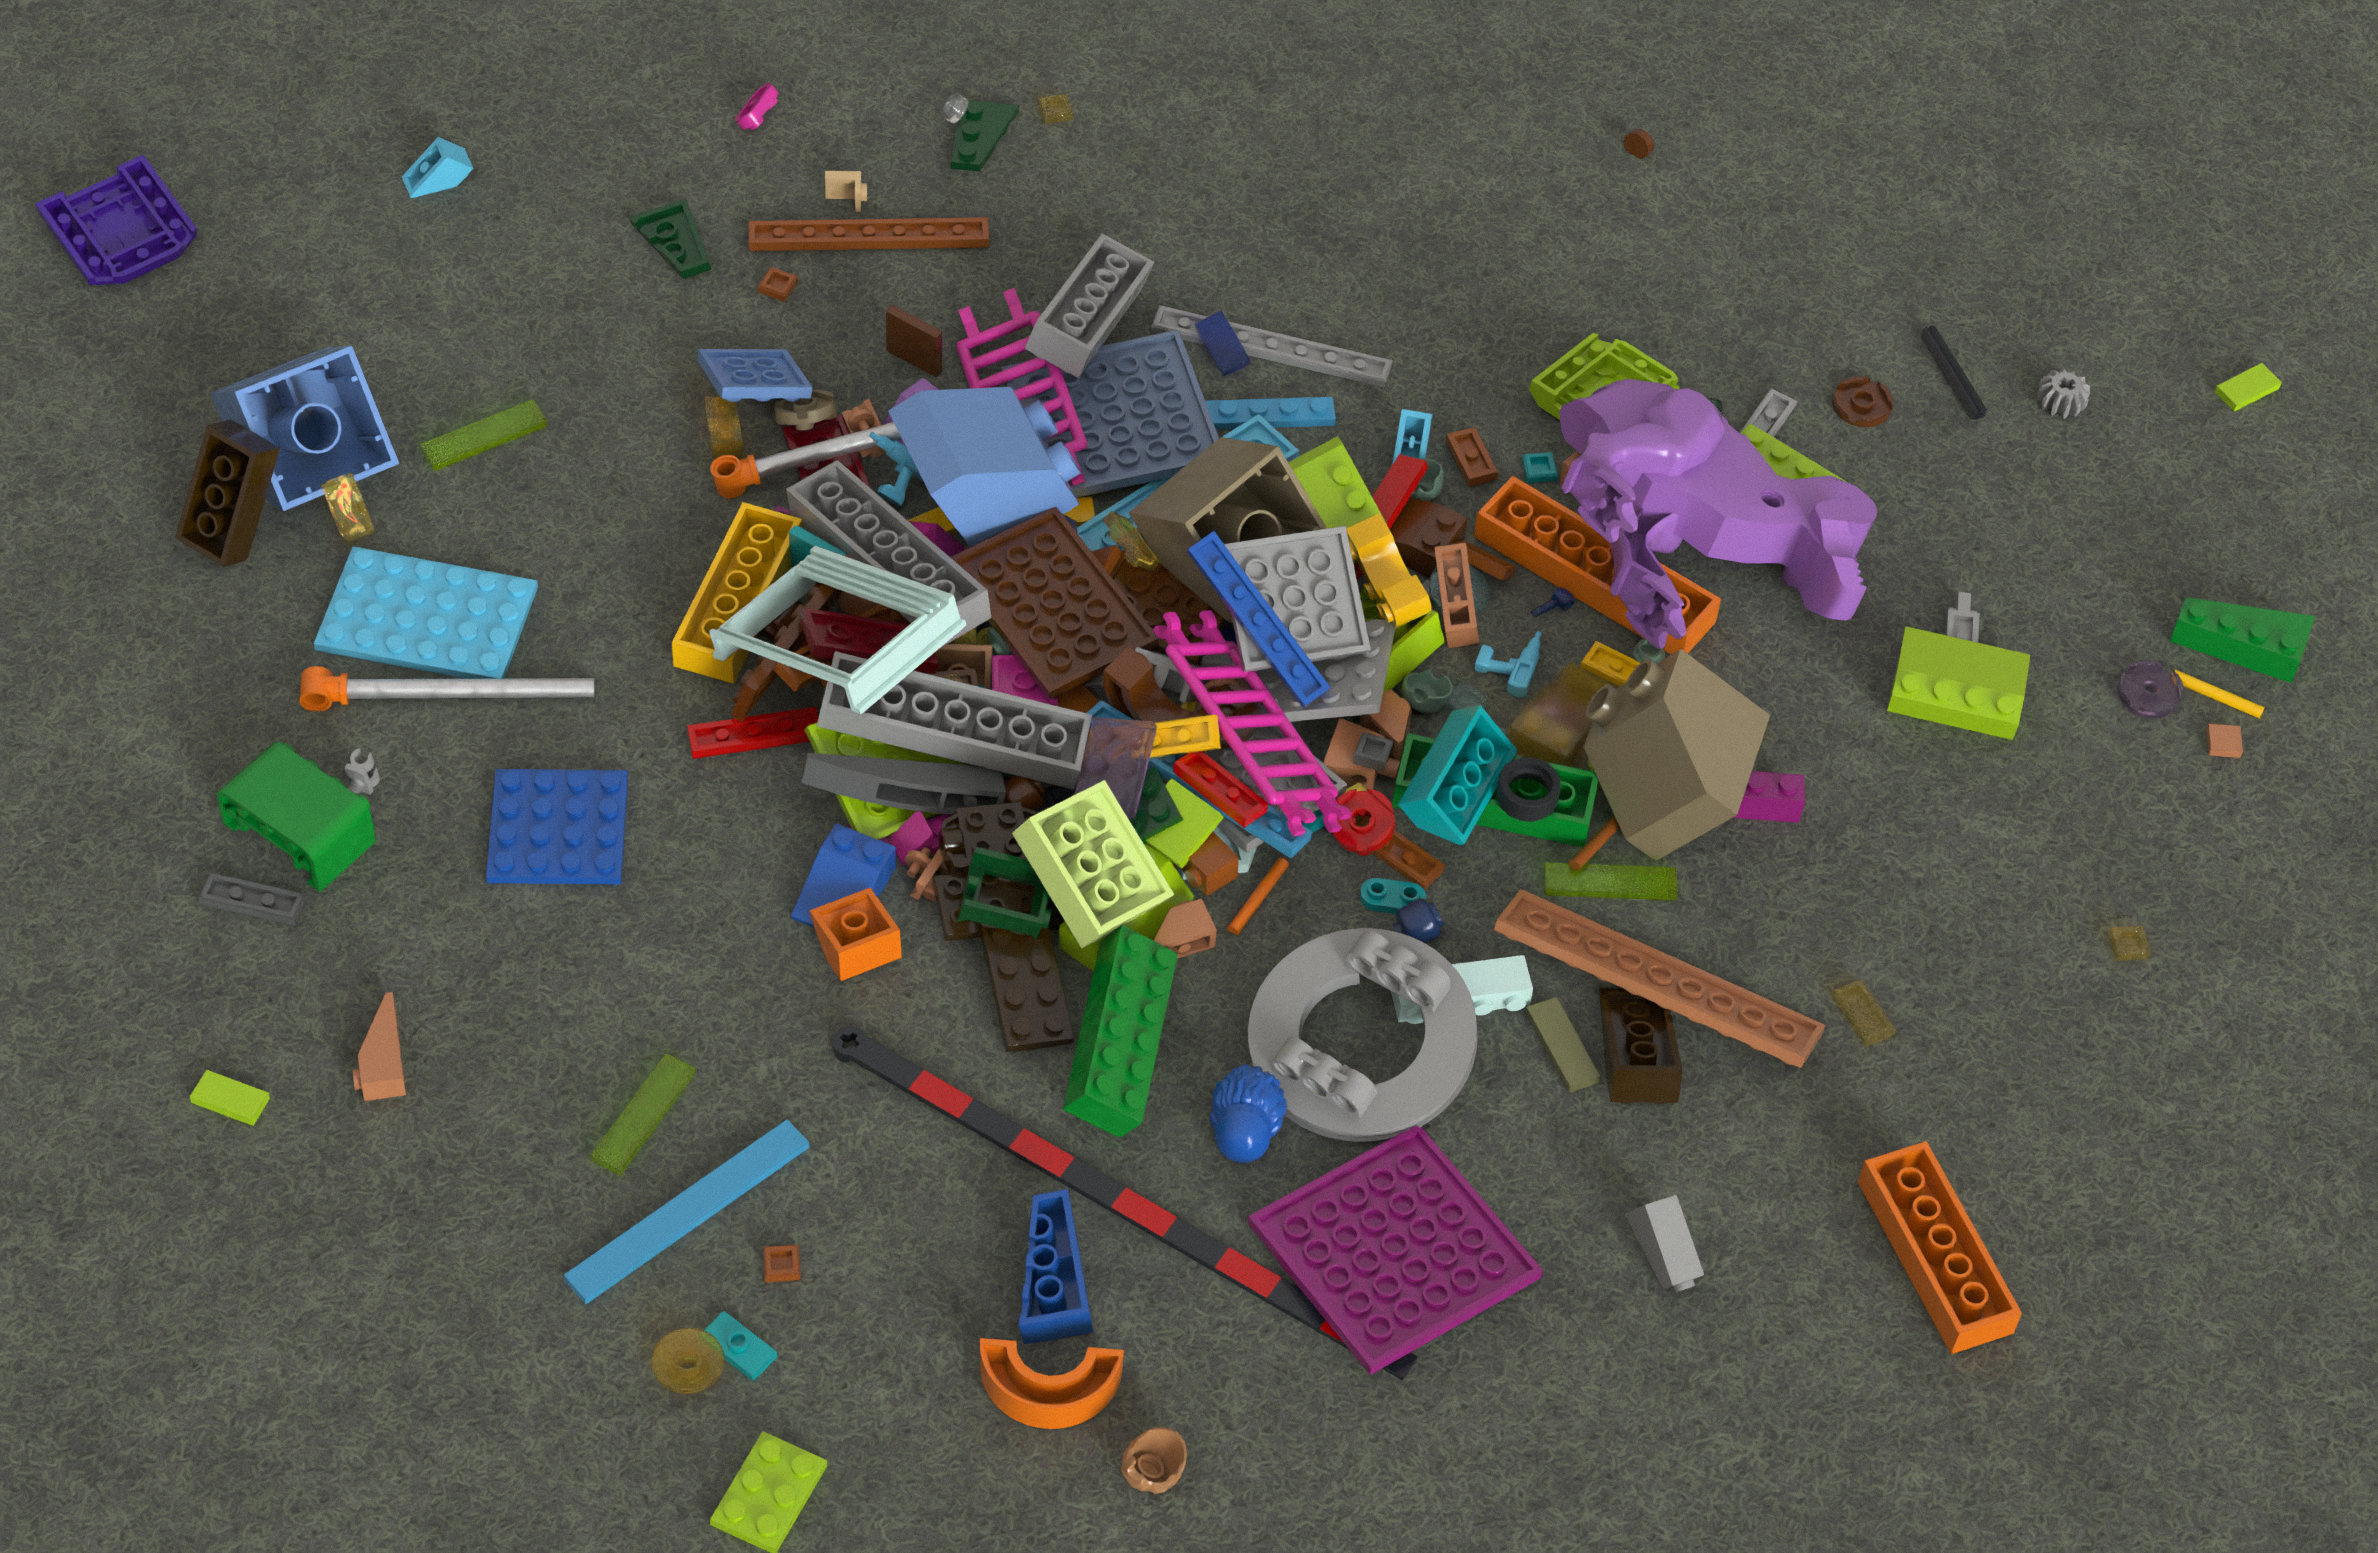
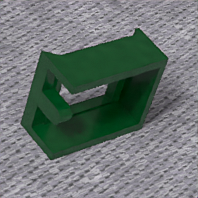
(1009, 868)

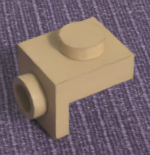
(845, 186)

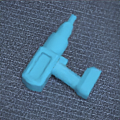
(905, 468)
(1520, 670)

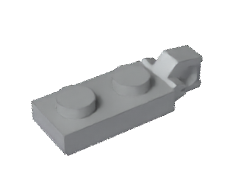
(1962, 621)

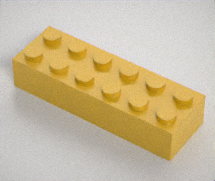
(746, 564)

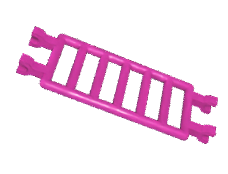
(1055, 380)
(1288, 800)

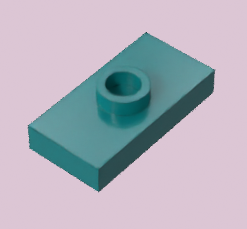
(741, 1346)

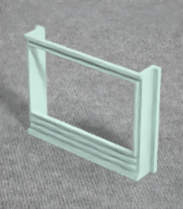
(935, 623)

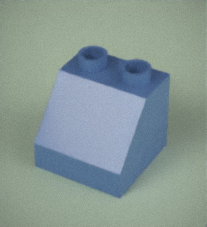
(986, 457)

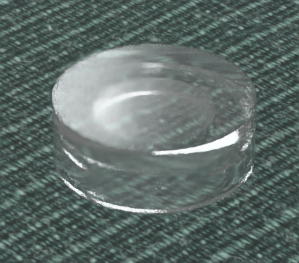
(954, 108)

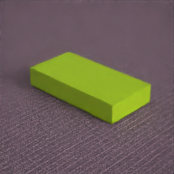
(2248, 387)
(229, 1097)

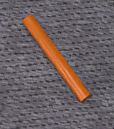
(1258, 896)

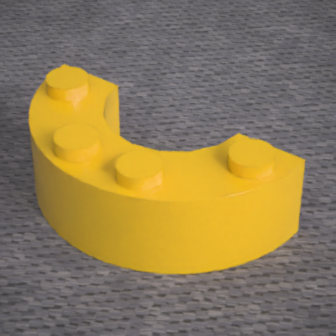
(1388, 580)

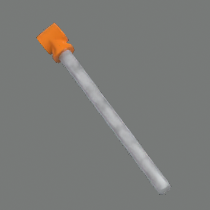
(734, 475)
(322, 688)

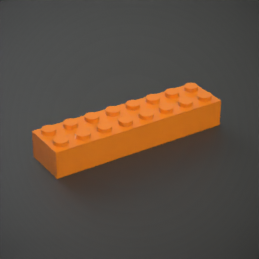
(1577, 558)

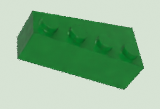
(2245, 635)

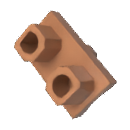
(863, 418)
(920, 863)

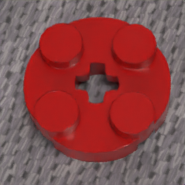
(1381, 822)

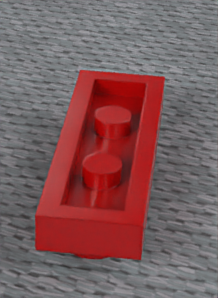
(1220, 787)

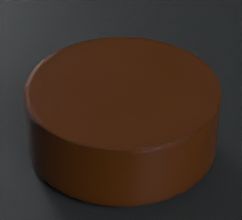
(1639, 143)

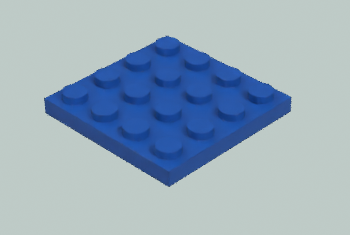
(557, 826)

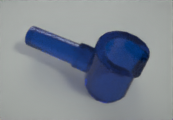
(1560, 598)

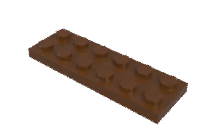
(791, 638)

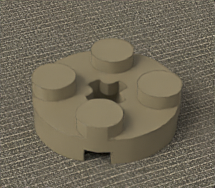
(806, 410)

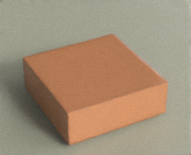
(2224, 740)

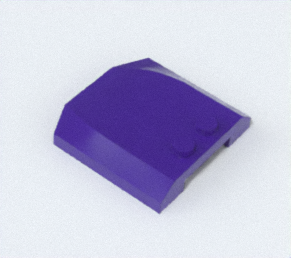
(119, 224)

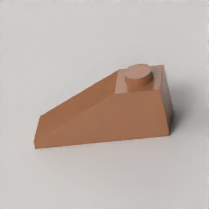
(1456, 595)
(380, 1057)

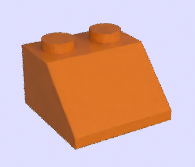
(856, 934)

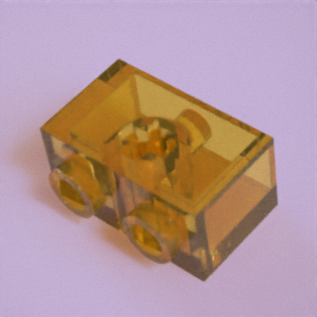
(723, 427)

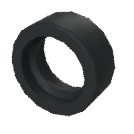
(1528, 769)

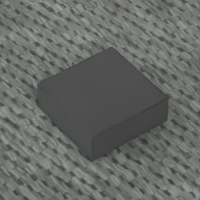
(1373, 752)

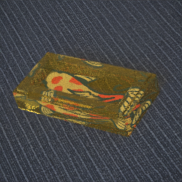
(347, 507)
(1863, 1013)

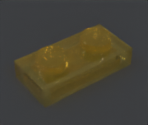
(1127, 536)

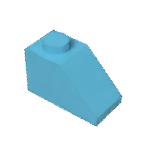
(437, 169)

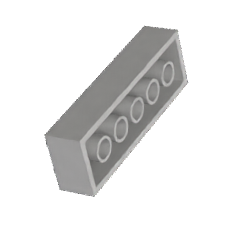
(1089, 305)

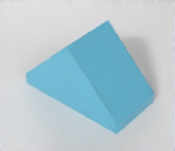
(1413, 434)

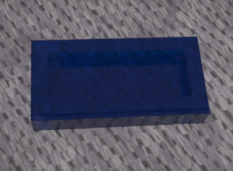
(1222, 343)

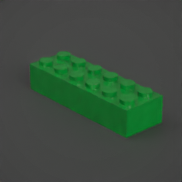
(1565, 825)
(1120, 1032)

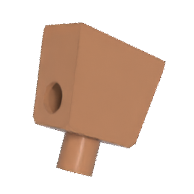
(1341, 753)

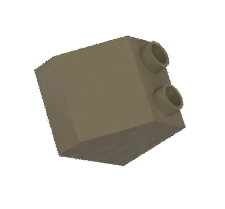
(1229, 489)
(1673, 751)

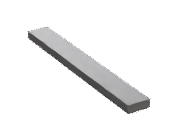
(1284, 348)

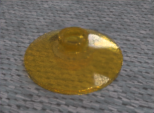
(687, 1346)

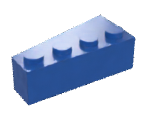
(1054, 1285)

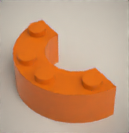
(1046, 1399)

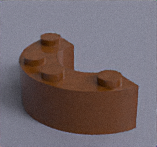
(1135, 693)

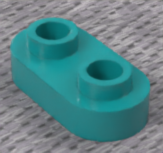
(1391, 896)

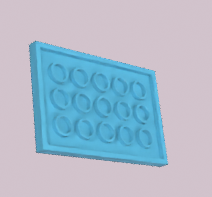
(426, 615)

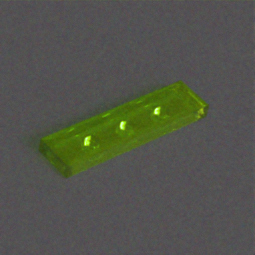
(483, 435)
(1611, 881)
(643, 1114)

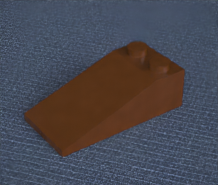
(1422, 528)

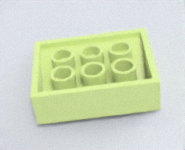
(1092, 863)

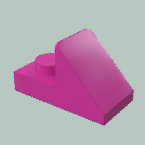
(917, 834)

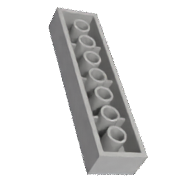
(862, 524)
(965, 725)

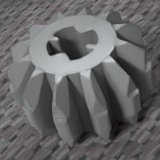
(2063, 393)

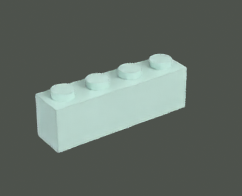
(1491, 984)

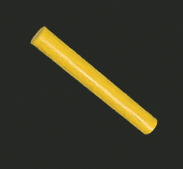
(2221, 695)

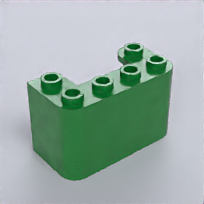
(299, 812)

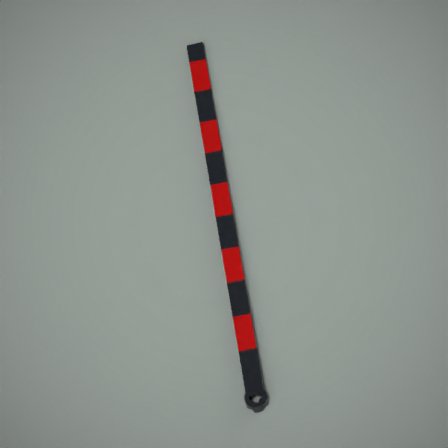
(1090, 1183)

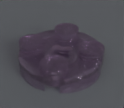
(2146, 704)

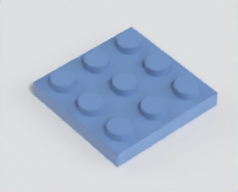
(754, 374)

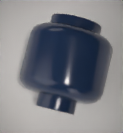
(1419, 920)

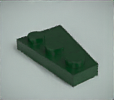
(979, 133)
(674, 236)

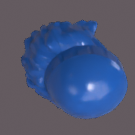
(1246, 1112)

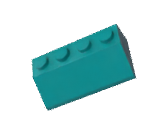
(1458, 775)

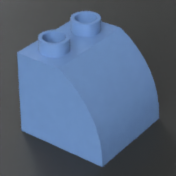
(319, 419)

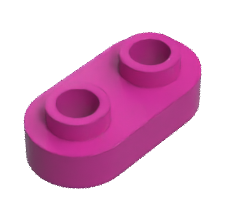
(756, 106)

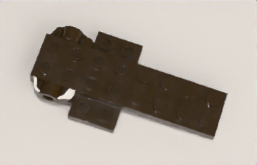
(1019, 967)

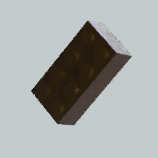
(227, 492)

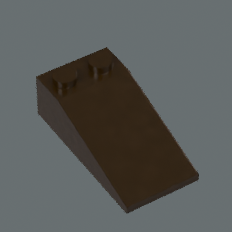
(1639, 1049)

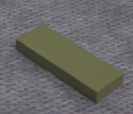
(1562, 1044)

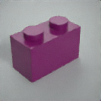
(1773, 797)

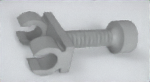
(358, 774)

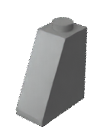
(1666, 1242)

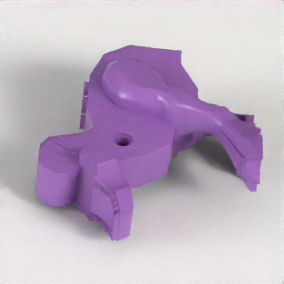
(1673, 470)

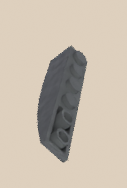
(905, 783)

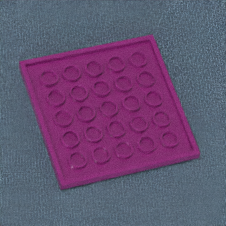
(1394, 1248)

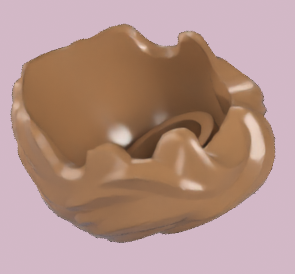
(1154, 1460)

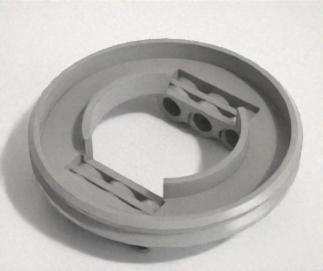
(1339, 1099)

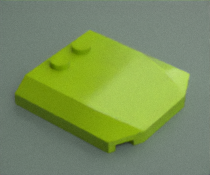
(1592, 366)
(1334, 485)

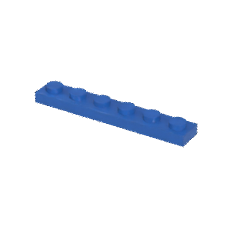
(1258, 619)

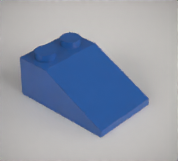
(844, 867)

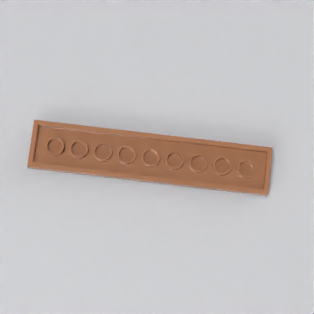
(1660, 978)

